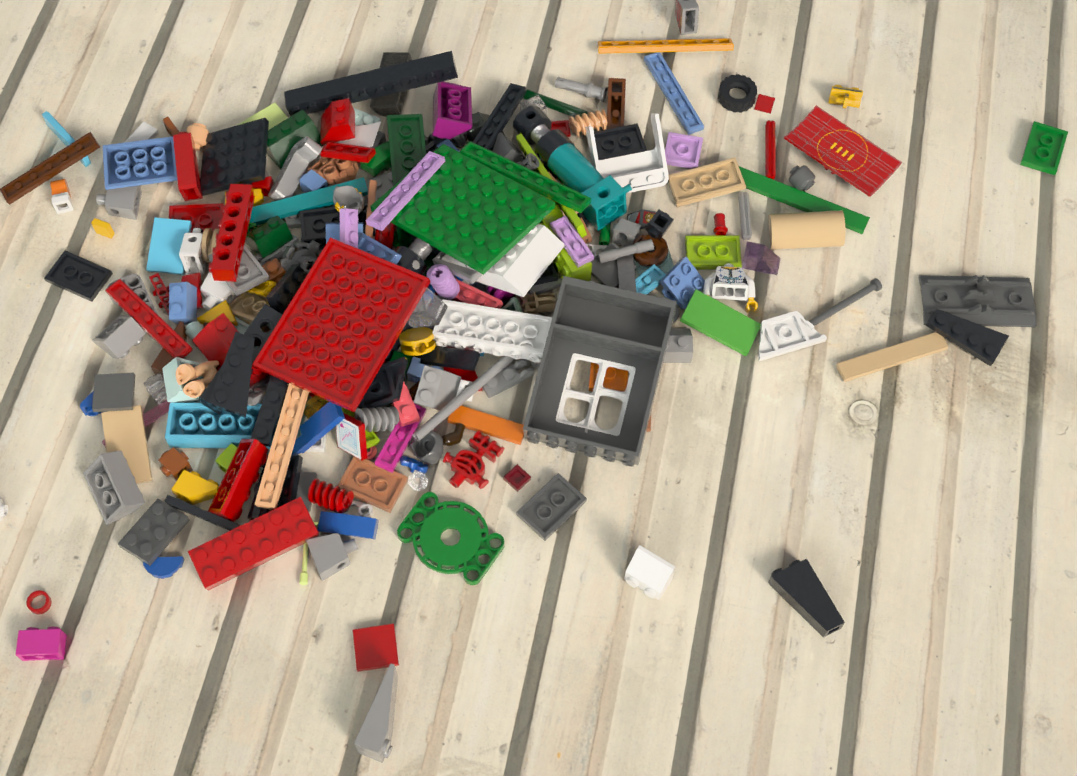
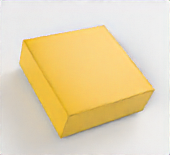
(102, 228)

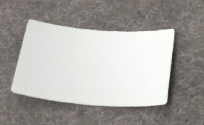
(364, 135)

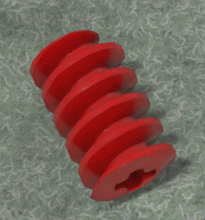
(330, 496)

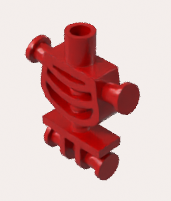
(462, 465)

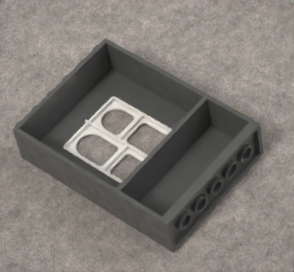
(613, 331)

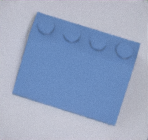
(139, 163)

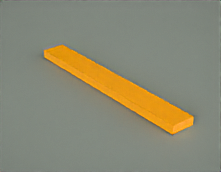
(674, 45)

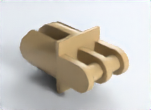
(540, 303)

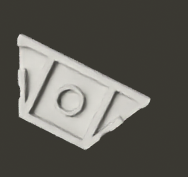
(786, 334)

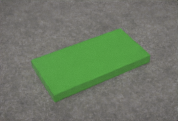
(720, 322)

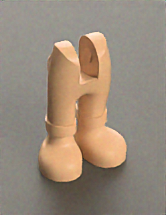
(187, 372)

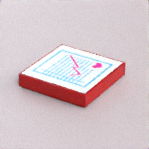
(352, 437)

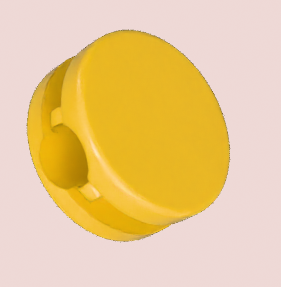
(417, 341)

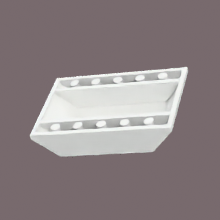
(523, 263)

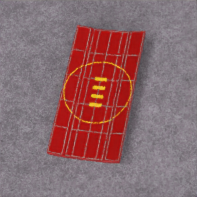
(843, 151)

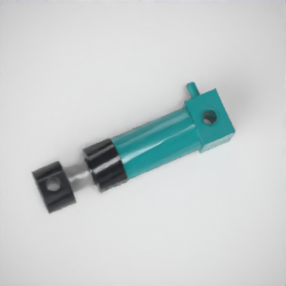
(572, 168)

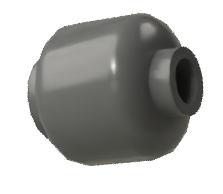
(802, 178)

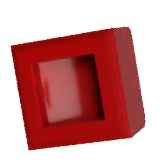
(264, 185)

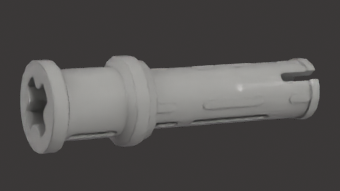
(588, 90)

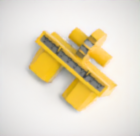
(845, 96)

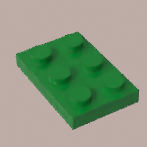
(1044, 148)

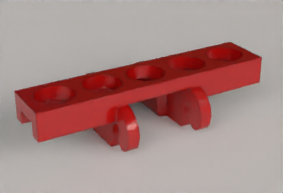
(160, 291)

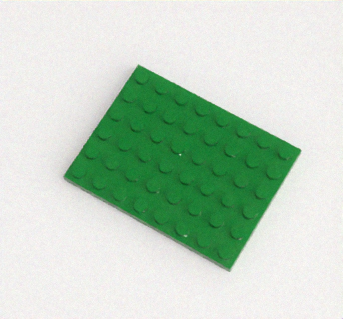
(470, 211)

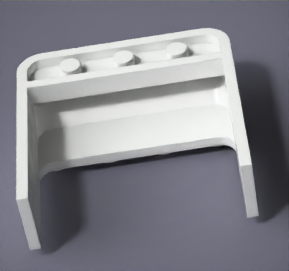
(640, 169)

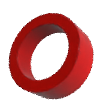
(42, 610)

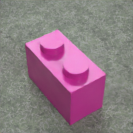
(41, 644)

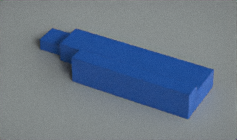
(317, 427)

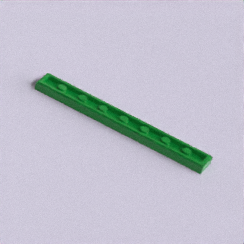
(528, 178)
(800, 199)

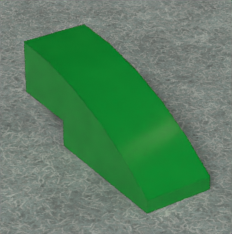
(380, 160)

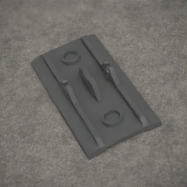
(980, 299)

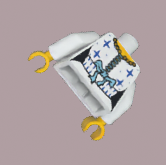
(731, 284)

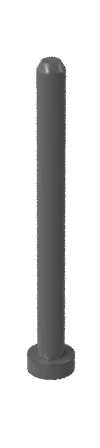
(875, 285)

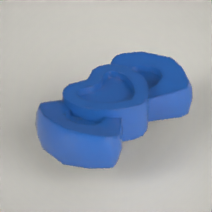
(413, 464)

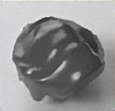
(428, 448)

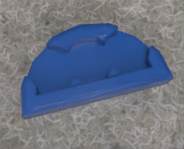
(164, 566)

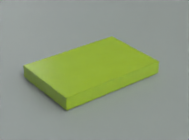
(711, 251)

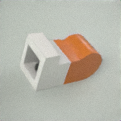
(61, 195)

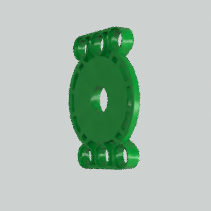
(465, 552)

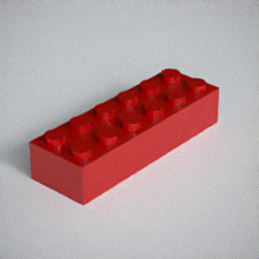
(253, 543)

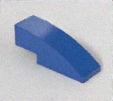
(348, 525)

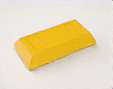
(263, 289)

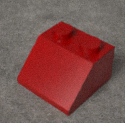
(338, 122)

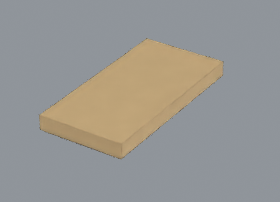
(706, 182)
(127, 433)

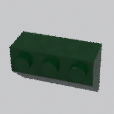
(287, 133)

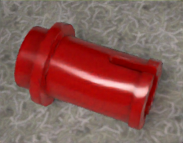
(720, 227)

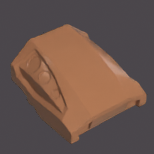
(335, 170)

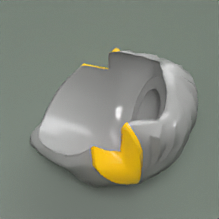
(348, 198)

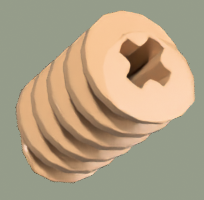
(595, 119)

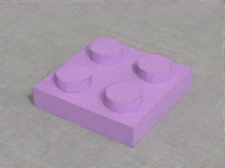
(683, 150)

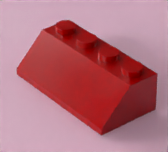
(215, 342)
(239, 479)

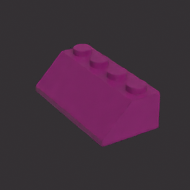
(451, 110)

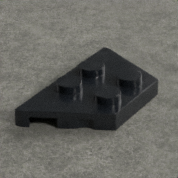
(386, 385)

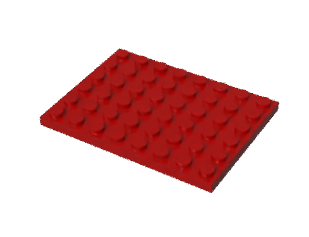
(341, 324)

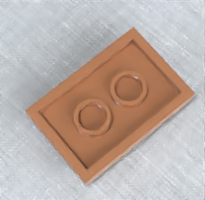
(373, 484)

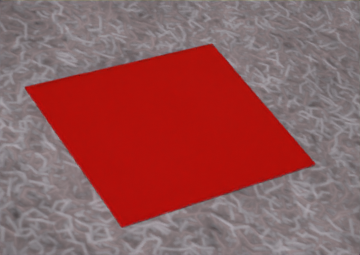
(764, 103)

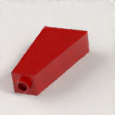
(187, 166)

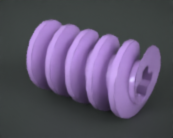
(443, 281)

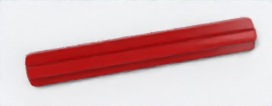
(770, 150)

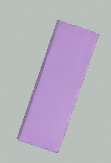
(572, 241)

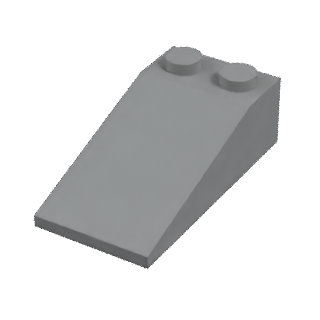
(376, 732)

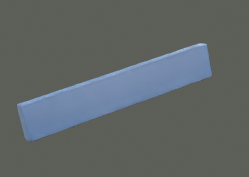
(673, 93)

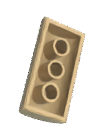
(806, 229)

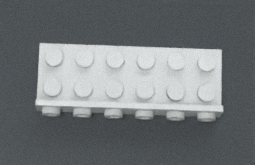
(493, 331)

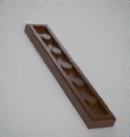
(49, 168)

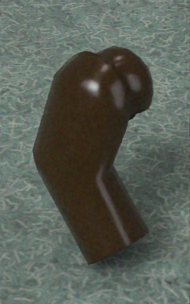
(454, 437)

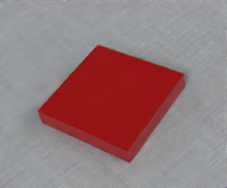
(375, 647)

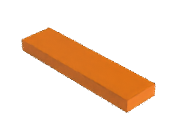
(488, 424)

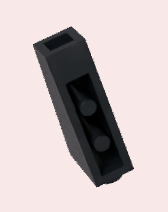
(806, 594)

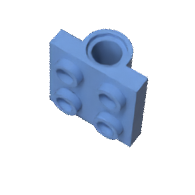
(682, 282)

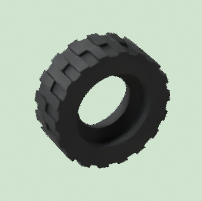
(740, 82)

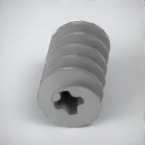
(378, 418)

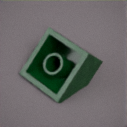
(269, 237)

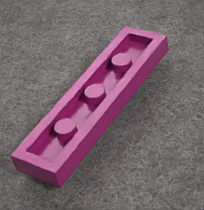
(397, 443)

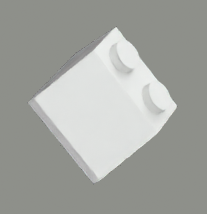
(649, 573)

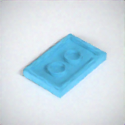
(166, 245)

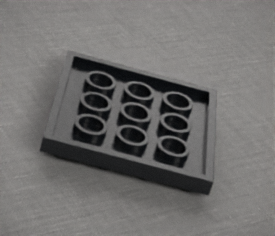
(234, 156)

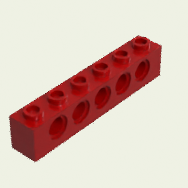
(232, 233)

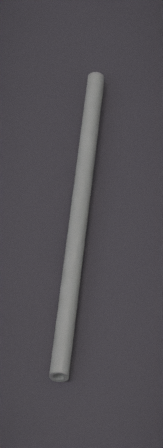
(461, 398)

